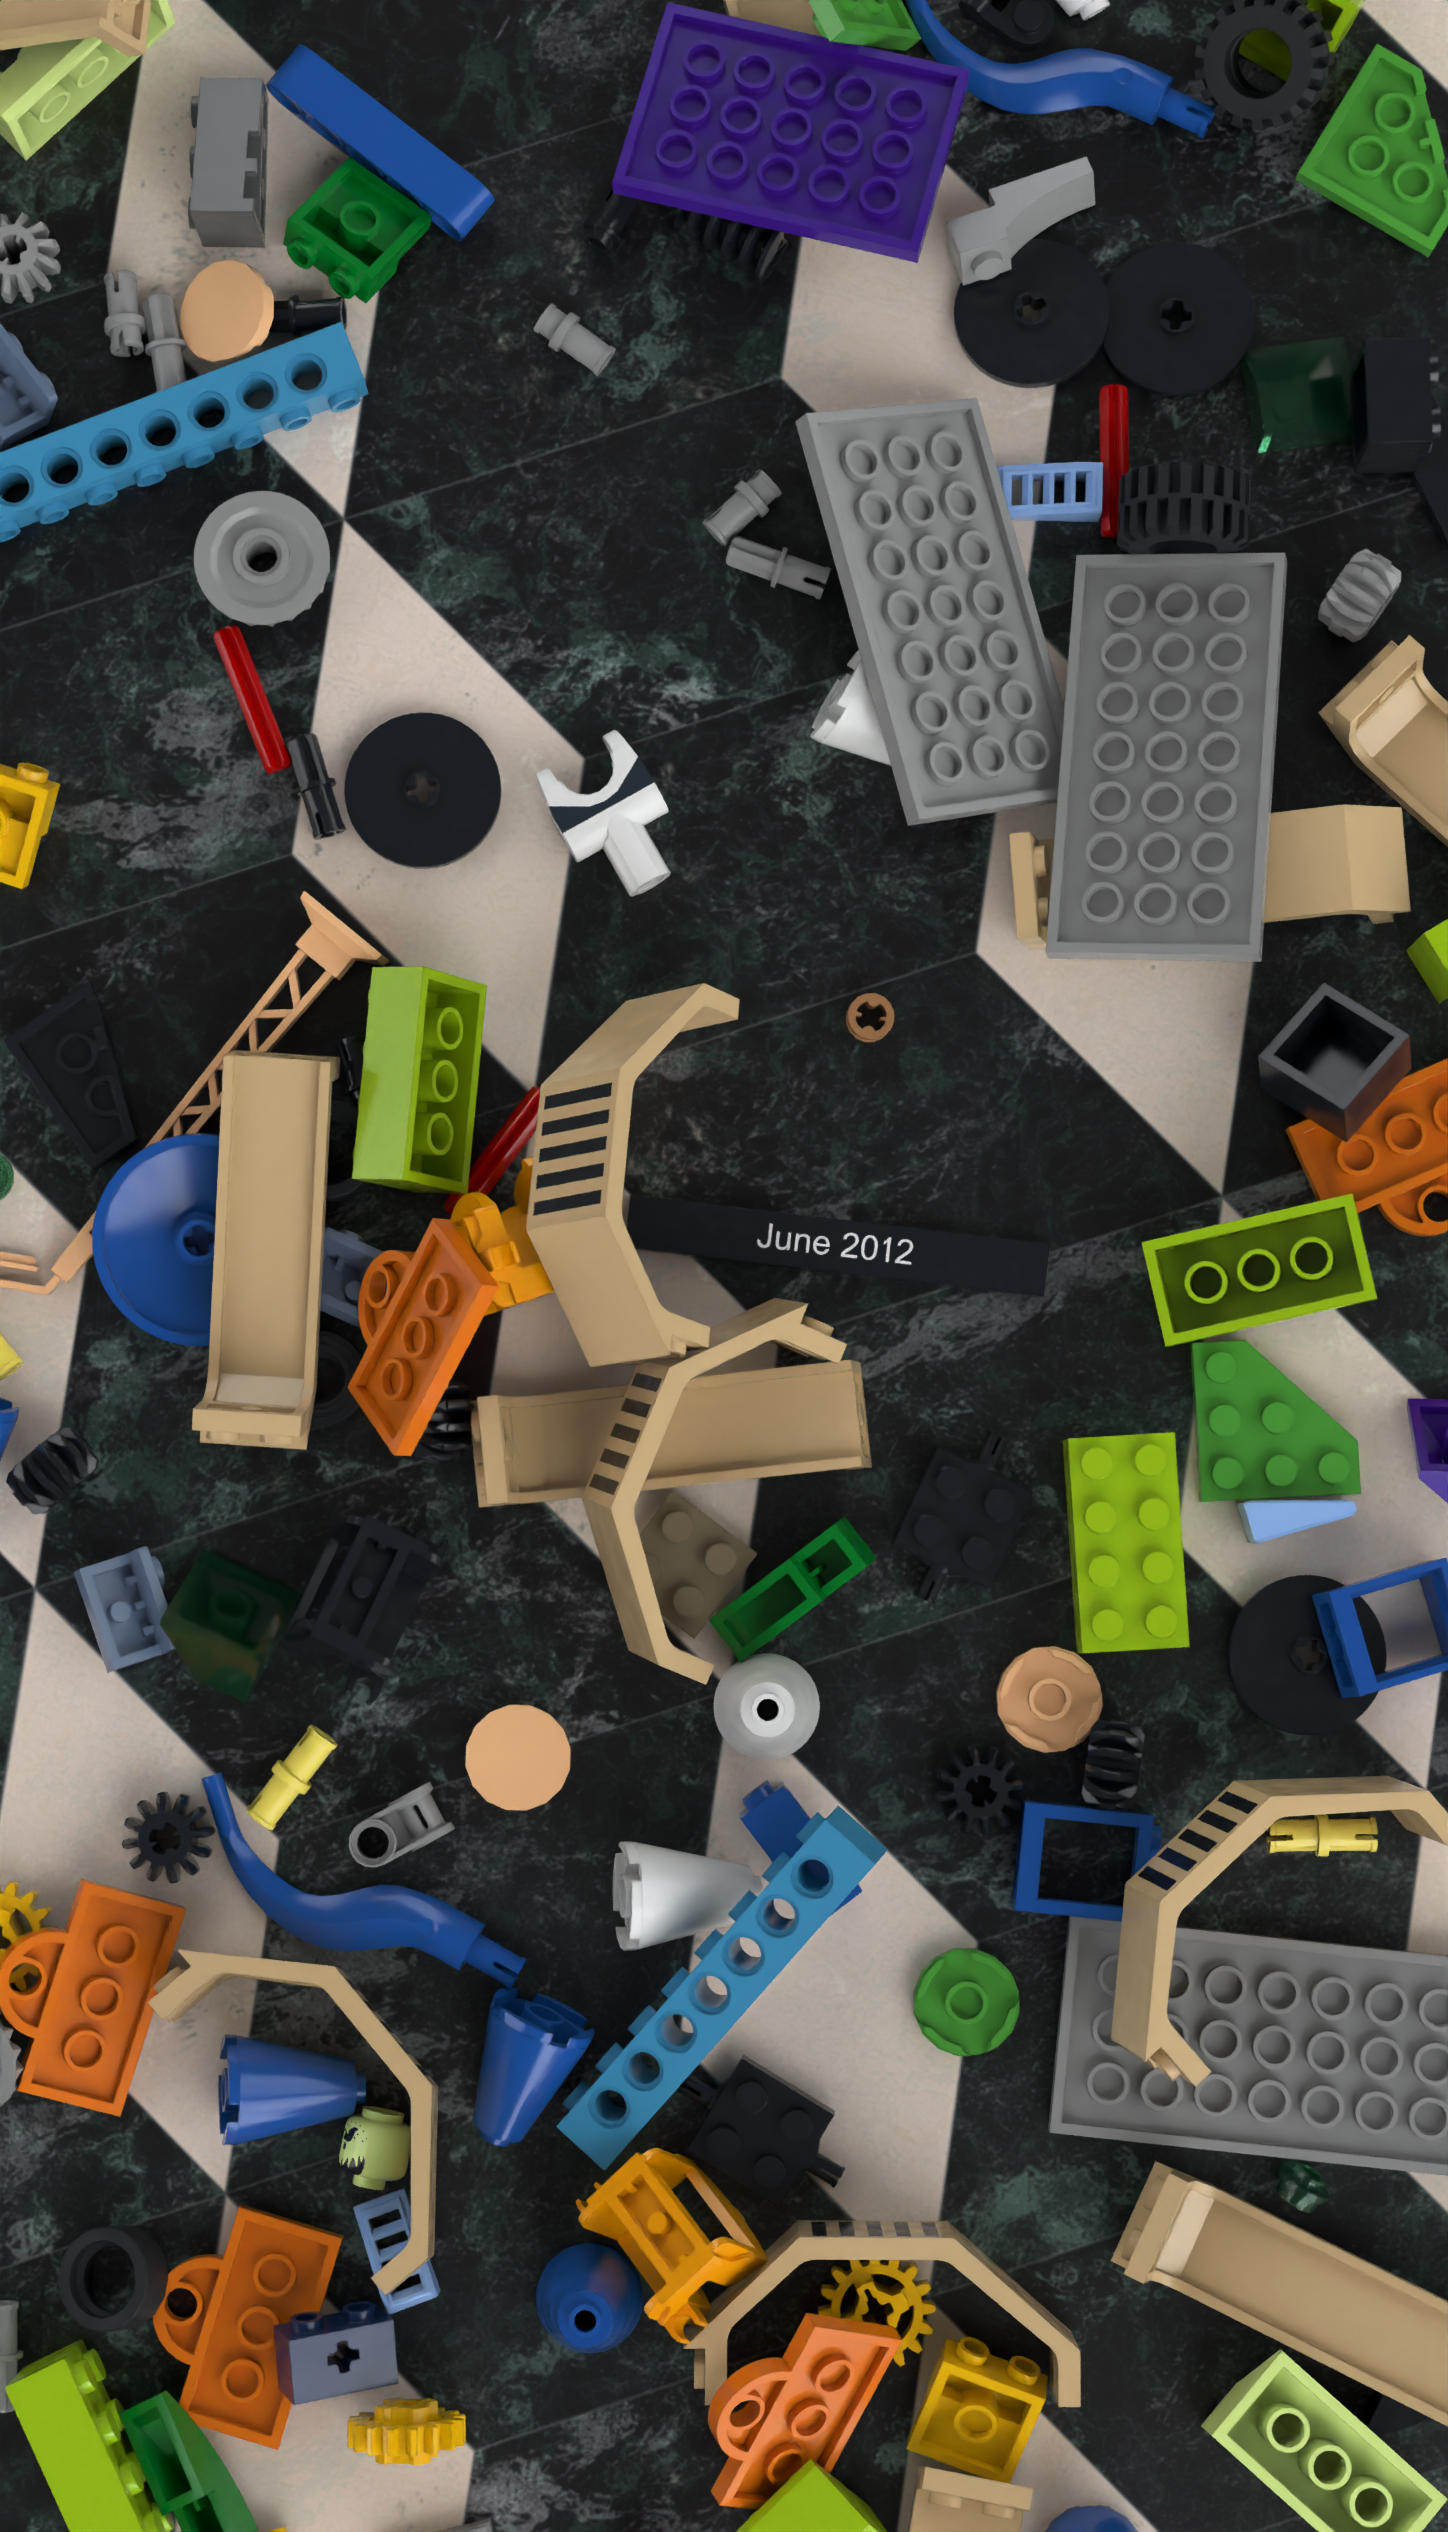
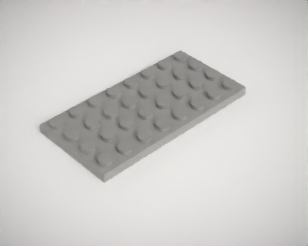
(939, 606)
(1167, 757)
(1304, 2041)

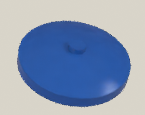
(159, 1236)

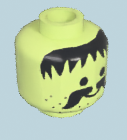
(375, 2147)

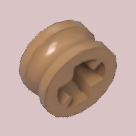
(871, 1001)

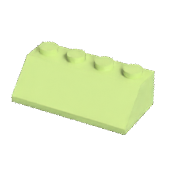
(59, 79)
(1319, 2454)

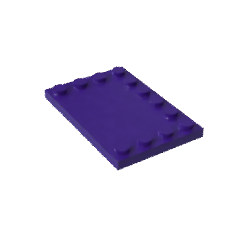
(791, 132)

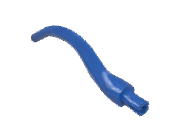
(1065, 80)
(364, 1917)

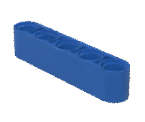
(379, 141)

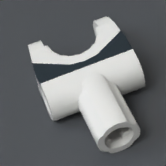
(612, 818)

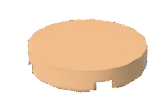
(226, 312)
(1049, 1699)
(518, 1757)

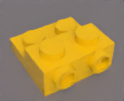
(25, 816)
(978, 2410)

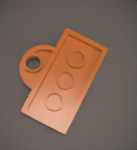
(1392, 1156)
(417, 1330)
(90, 1994)
(262, 2280)
(797, 2405)

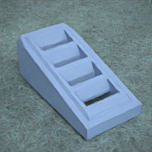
(1069, 473)
(1277, 1518)
(375, 2207)

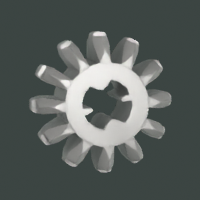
(35, 257)
(1359, 595)

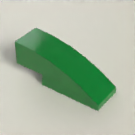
(792, 1589)
(184, 2468)

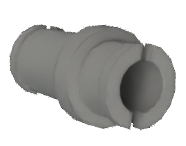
(123, 322)
(574, 339)
(741, 508)

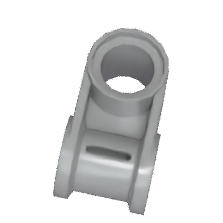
(402, 1826)

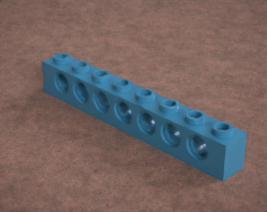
(180, 409)
(606, 2129)

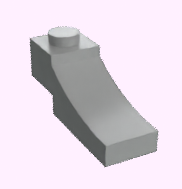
(1018, 211)

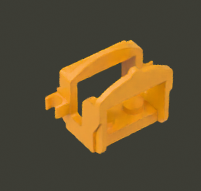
(504, 1244)
(664, 2238)

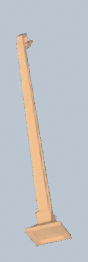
(327, 943)

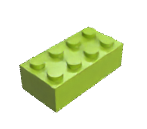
(419, 1080)
(1259, 1270)
(1125, 1543)
(84, 2444)

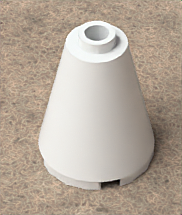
(850, 718)
(763, 1678)
(674, 1893)

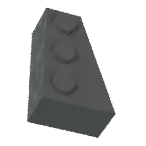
(229, 162)

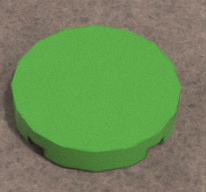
(966, 2002)

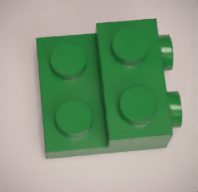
(354, 231)

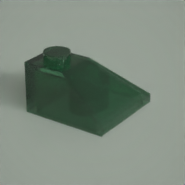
(1299, 394)
(227, 1623)

